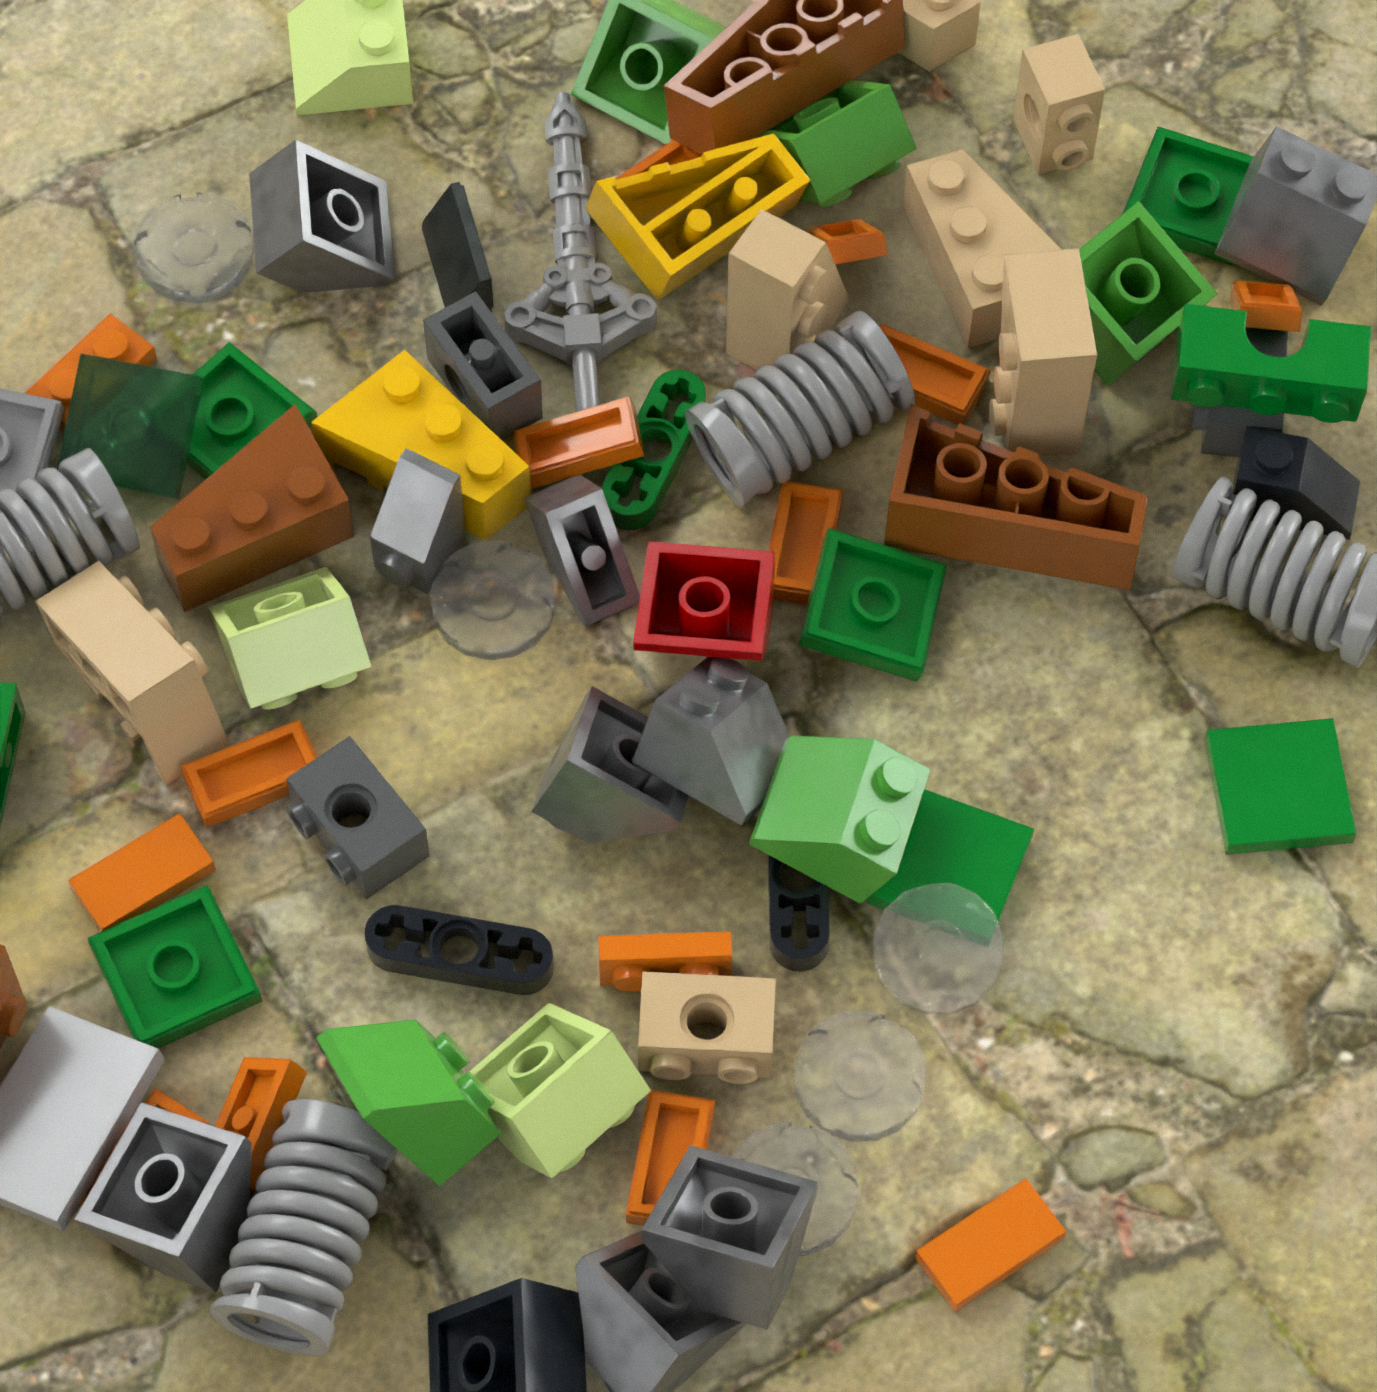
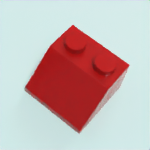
(705, 601)

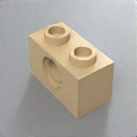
(1058, 104)
(680, 1001)

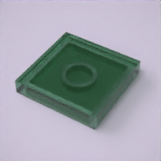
(134, 422)

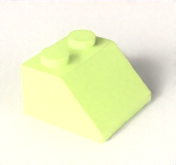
(349, 55)
(291, 638)
(558, 1088)

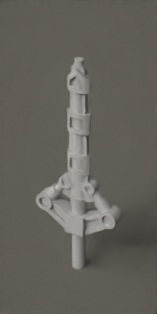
(577, 281)

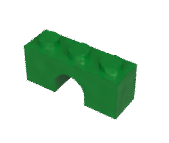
(1223, 368)

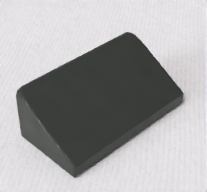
(456, 248)

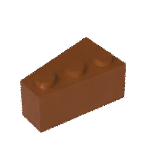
(253, 515)

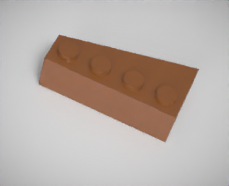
(776, 64)
(1009, 508)

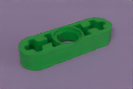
(658, 474)

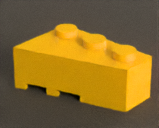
(694, 211)
(413, 410)

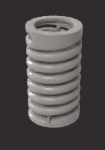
(807, 418)
(46, 502)
(1207, 561)
(304, 1228)

